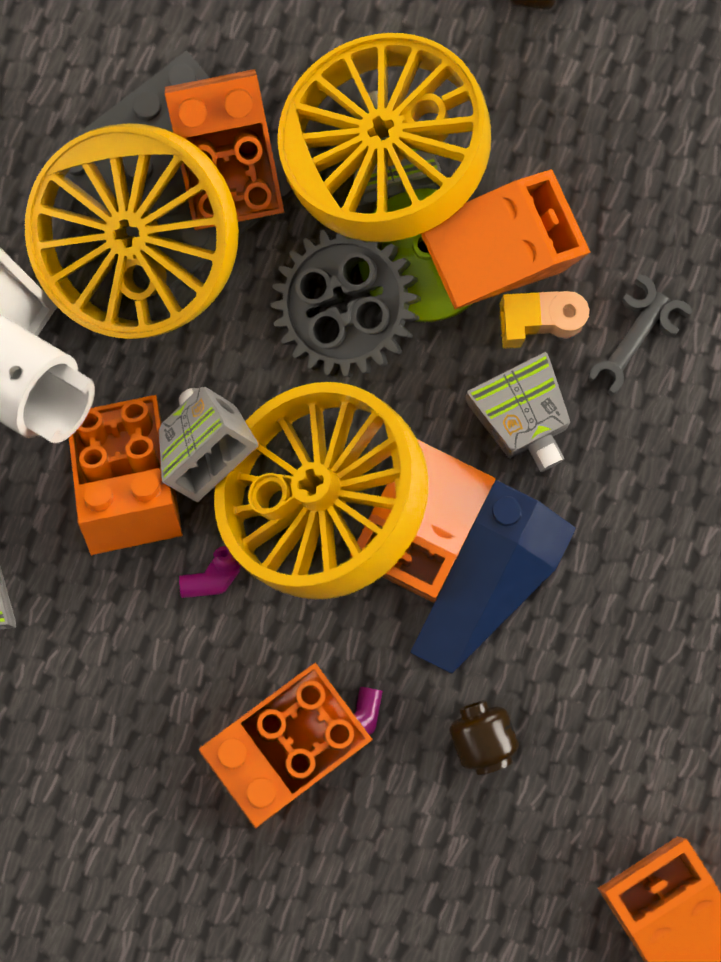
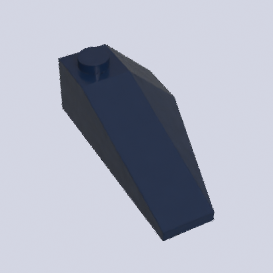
(499, 566)

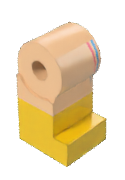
(540, 313)

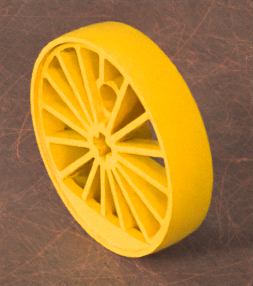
(361, 136)
(114, 143)
(321, 489)

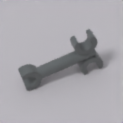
(654, 308)

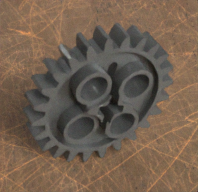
(355, 343)

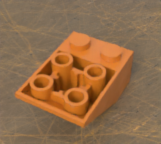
(230, 126)
(506, 240)
(120, 477)
(451, 509)
(285, 745)
(668, 905)

